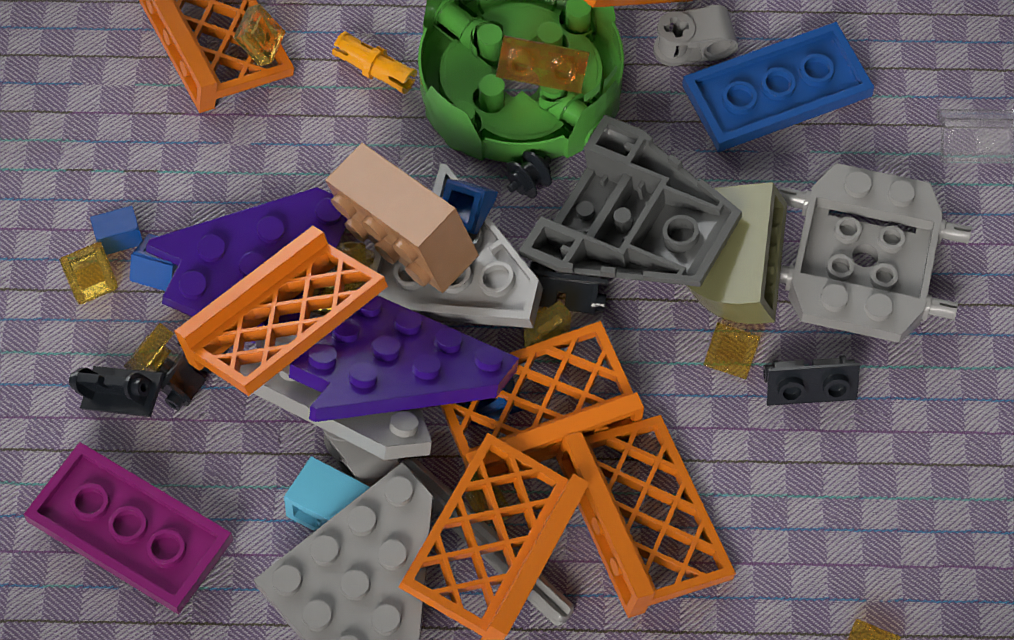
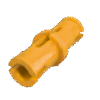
(374, 62)

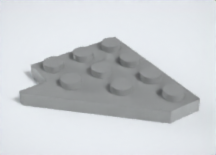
(491, 291)
(383, 434)
(350, 569)

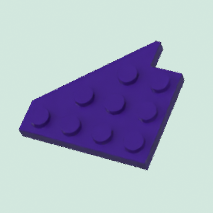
(397, 362)

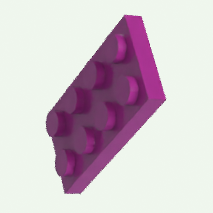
(129, 527)

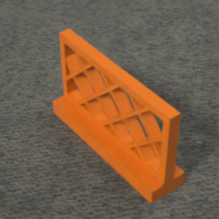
(193, 60)
(269, 294)
(544, 439)
(611, 533)
(524, 567)

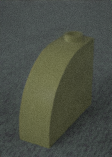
(747, 271)

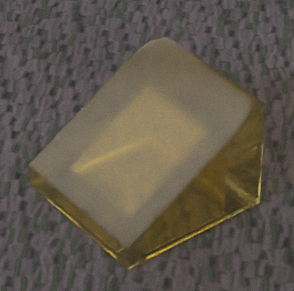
(88, 273)
(732, 350)

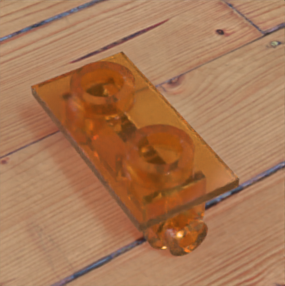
(542, 64)

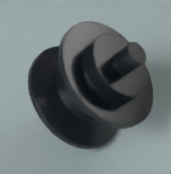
(528, 174)

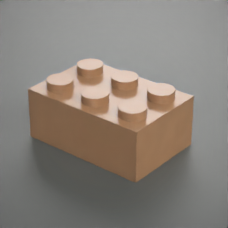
(401, 218)

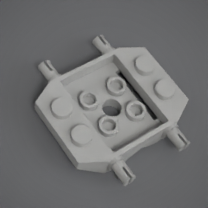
(878, 299)

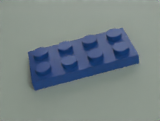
(777, 86)

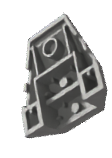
(634, 215)

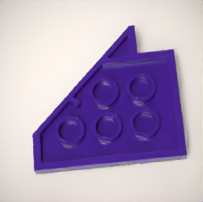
(230, 247)

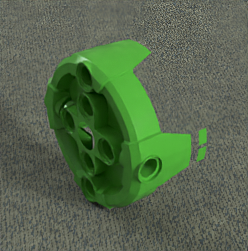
(470, 103)

